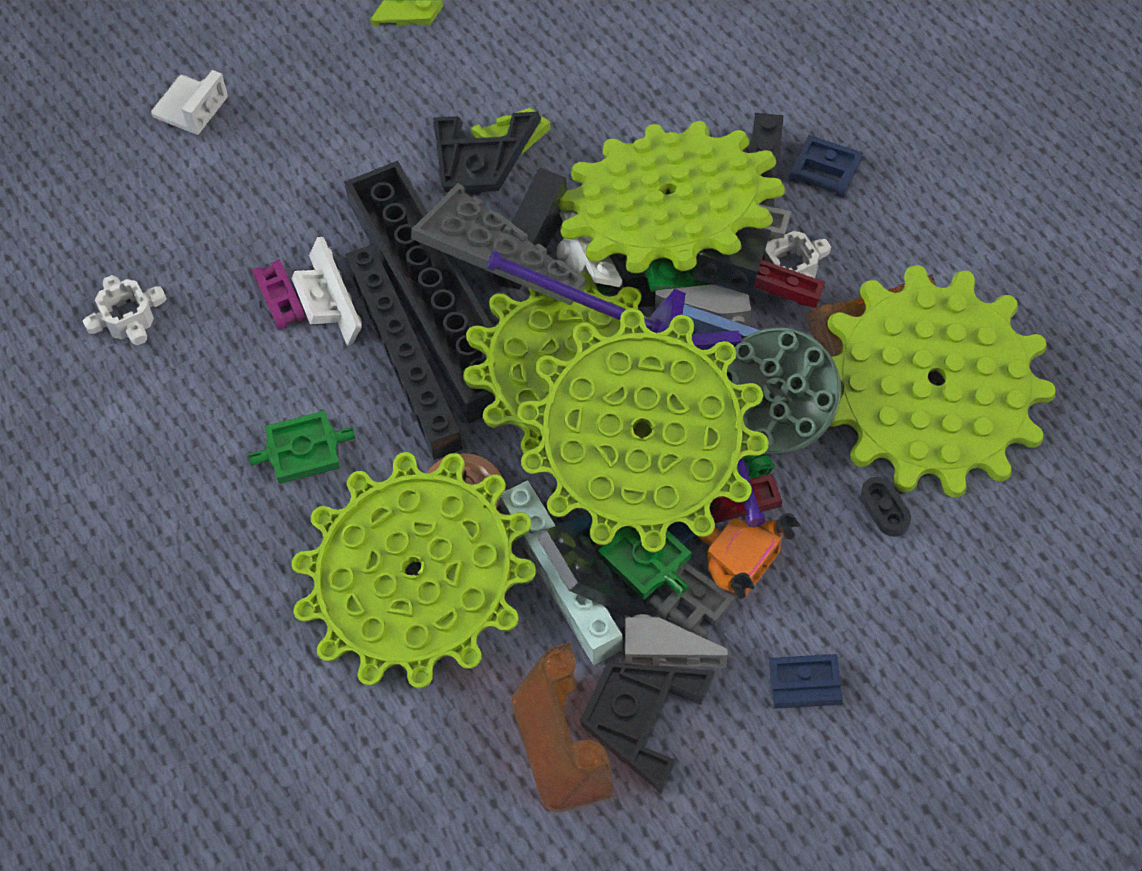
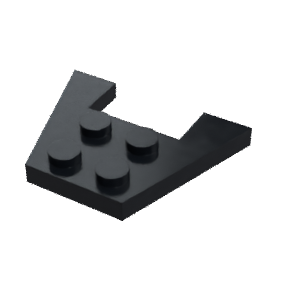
(480, 162)
(583, 571)
(628, 707)

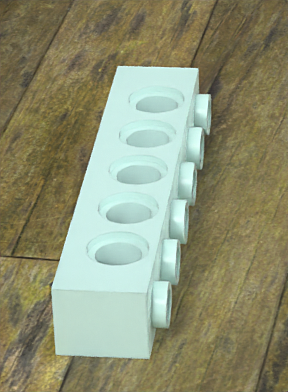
(586, 618)

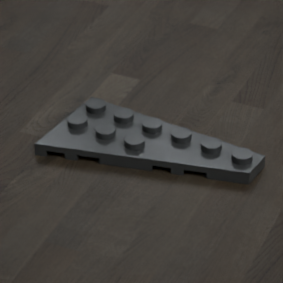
(472, 233)

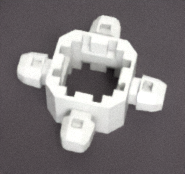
(798, 243)
(132, 324)

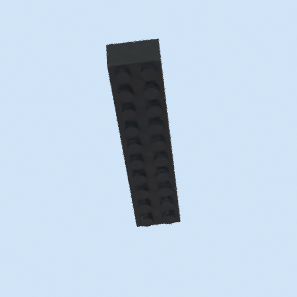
(423, 277)

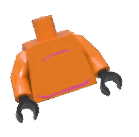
(744, 553)

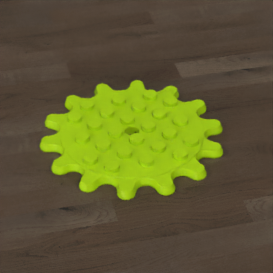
(712, 196)
(524, 336)
(928, 425)
(653, 478)
(405, 617)

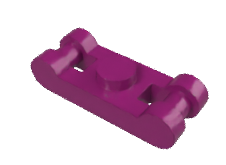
(278, 294)

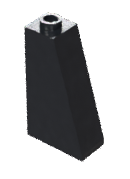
(539, 213)

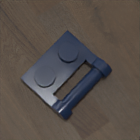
(827, 158)

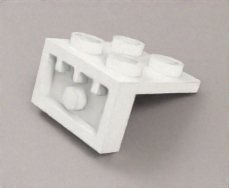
(191, 102)

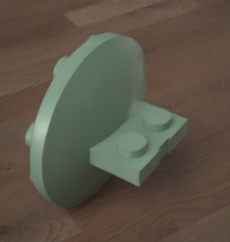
(797, 386)

